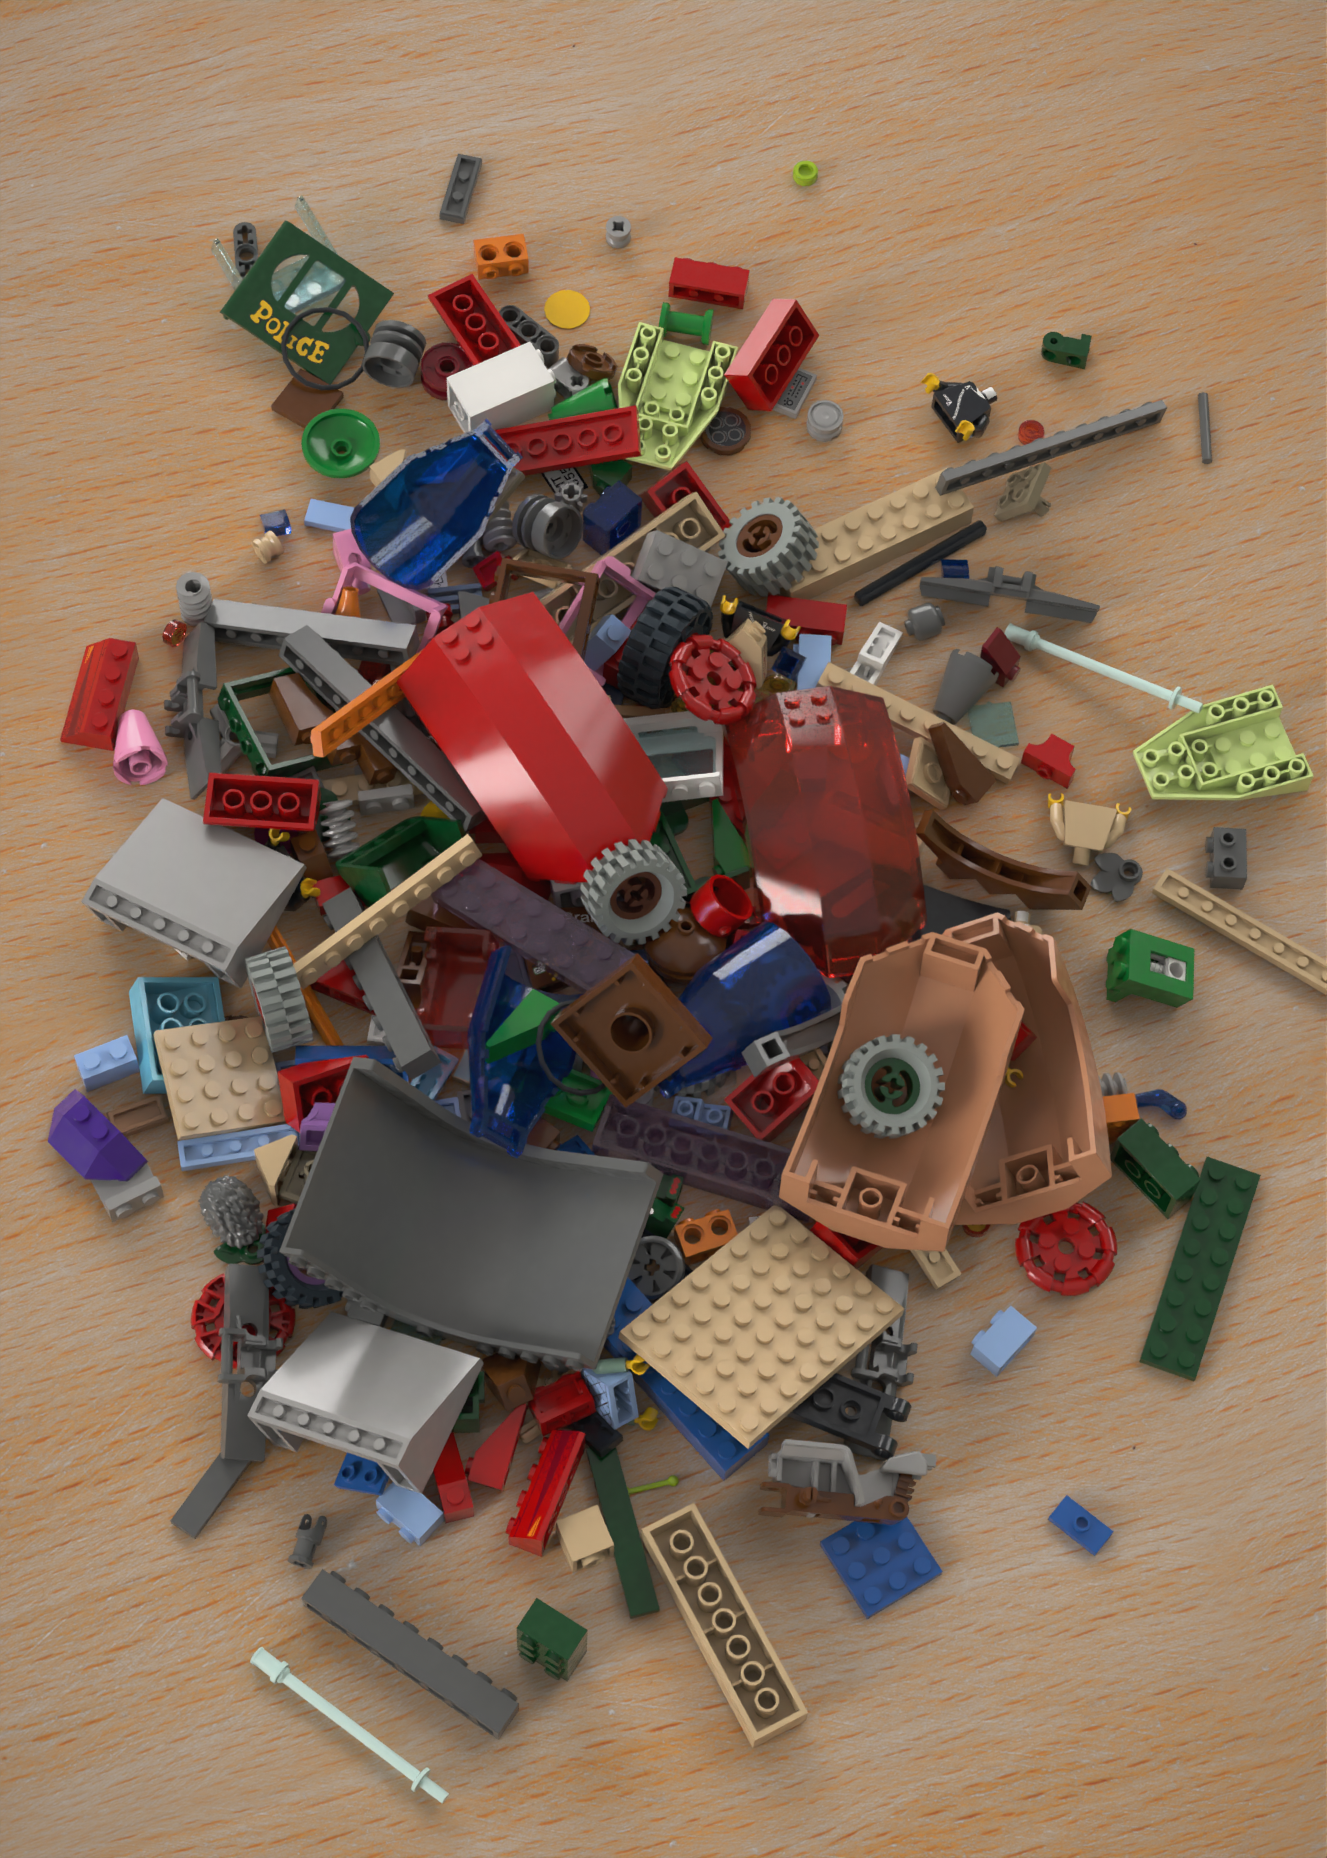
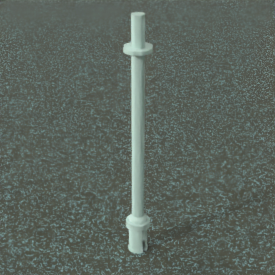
(1032, 641)
(280, 1673)

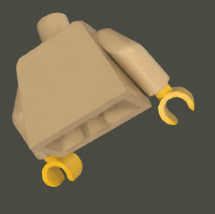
(1086, 826)

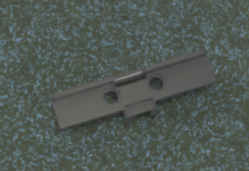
(997, 584)
(199, 733)
(244, 1304)
(887, 1352)

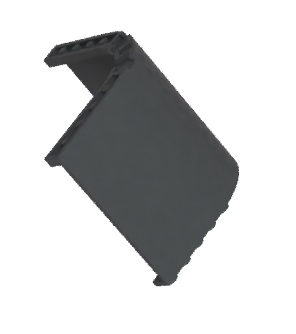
(463, 1233)

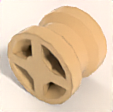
(267, 547)

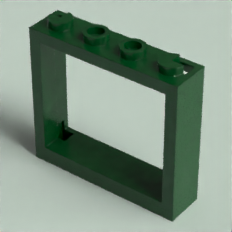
(252, 687)

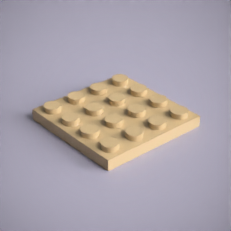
(219, 1077)

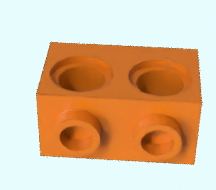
(501, 253)
(1120, 1114)
(702, 1228)

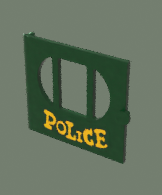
(266, 318)

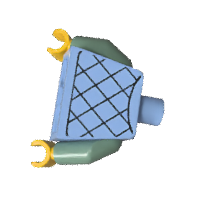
(615, 1393)

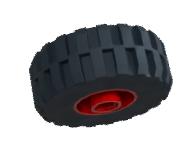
(646, 656)

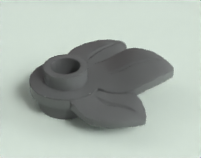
(1112, 876)

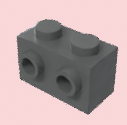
(1227, 858)

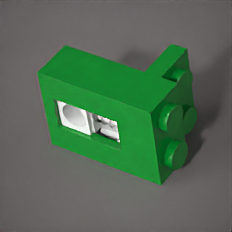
(1150, 969)

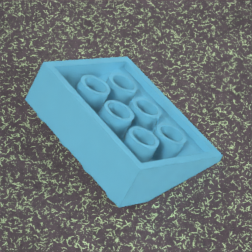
(168, 1004)

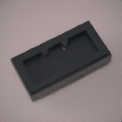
(598, 1433)

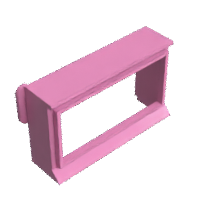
(621, 574)
(379, 581)

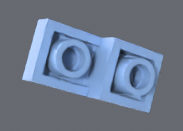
(708, 1113)

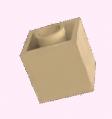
(585, 1539)

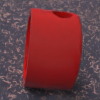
(723, 908)

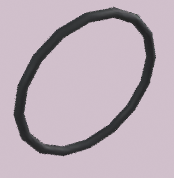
(299, 377)
(541, 1058)

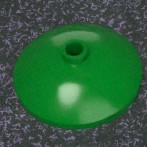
(337, 432)

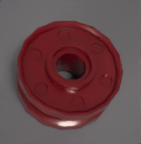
(439, 359)

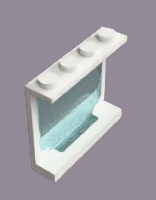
(683, 752)

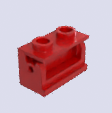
(561, 1403)

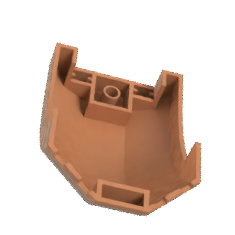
(1050, 1129)
(912, 1185)

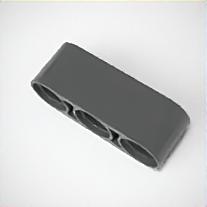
(526, 326)

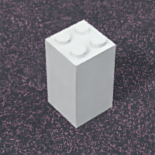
(502, 389)

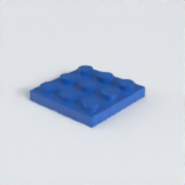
(880, 1562)

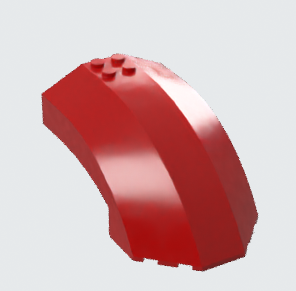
(534, 738)

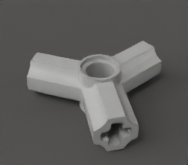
(232, 751)

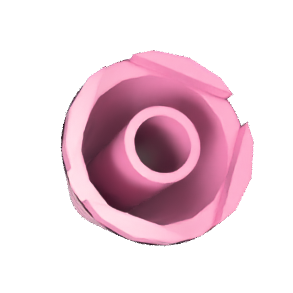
(137, 750)

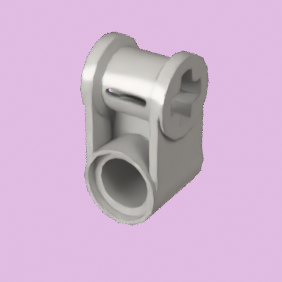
(568, 379)

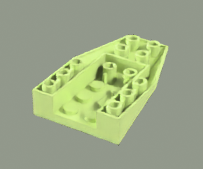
(674, 391)
(1225, 753)

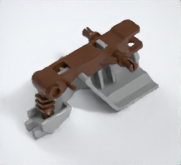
(825, 1484)

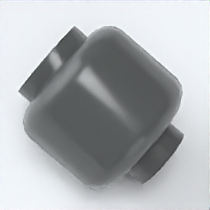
(924, 621)

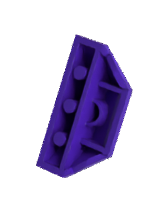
(92, 1141)

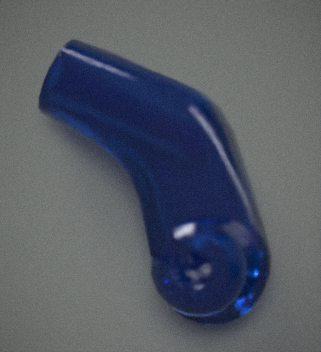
(1163, 1100)

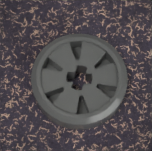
(671, 1266)

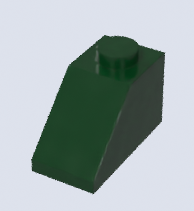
(608, 473)

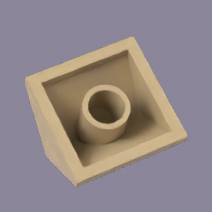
(274, 1162)

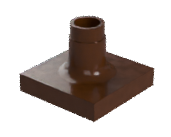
(631, 1030)

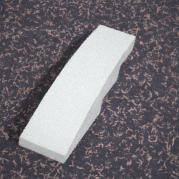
(876, 653)

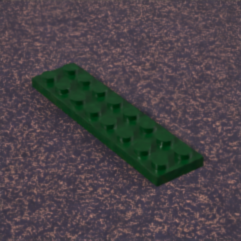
(1200, 1269)

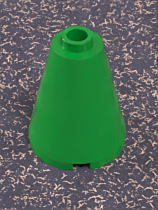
(589, 400)

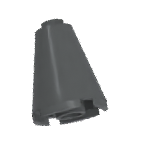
(962, 685)

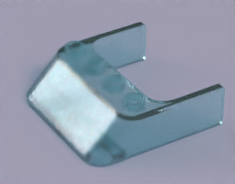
(316, 285)

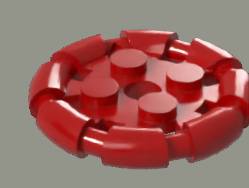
(699, 692)
(1071, 1265)
(204, 1314)

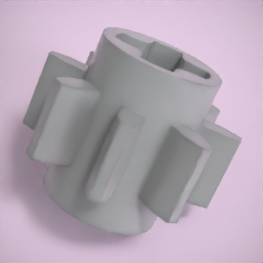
(571, 490)

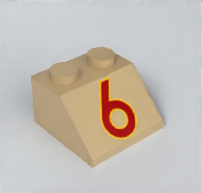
(752, 644)

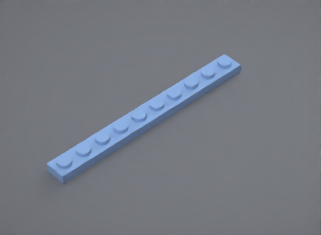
(240, 1145)

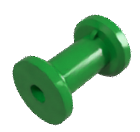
(686, 323)

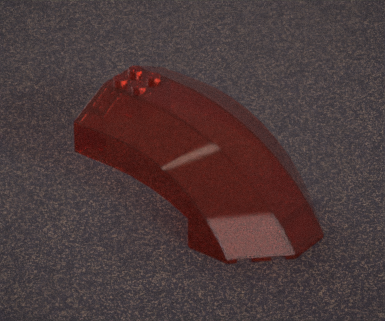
(828, 823)

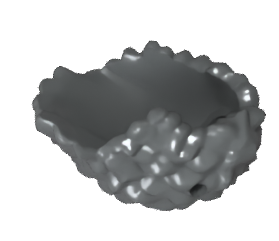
(231, 1211)

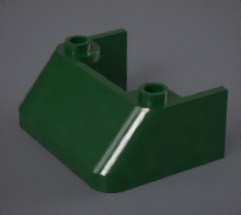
(675, 821)
(397, 855)

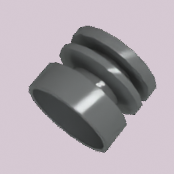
(394, 353)
(547, 526)

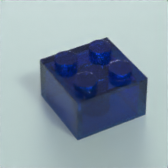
(611, 518)

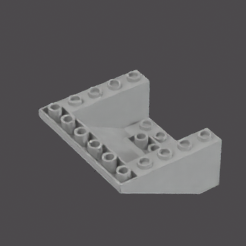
(196, 889)
(368, 1397)

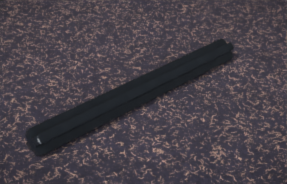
(920, 563)

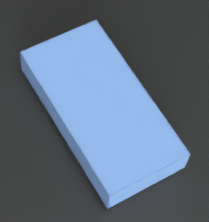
(328, 516)

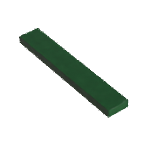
(624, 1533)

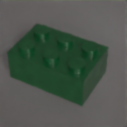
(1155, 1168)
(551, 1640)

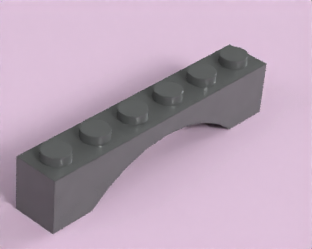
(792, 1042)

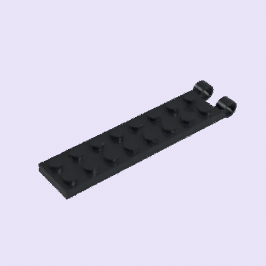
(827, 1407)

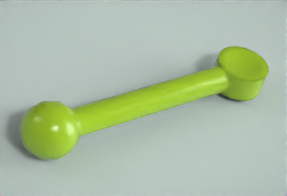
(672, 1481)

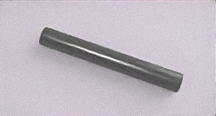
(1205, 434)

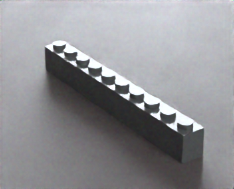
(389, 733)

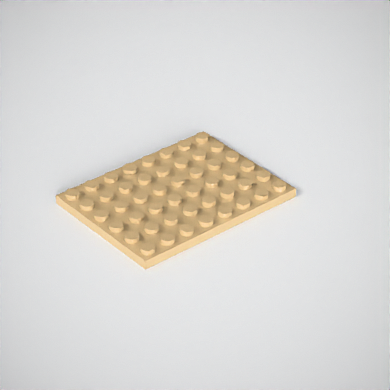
(761, 1325)

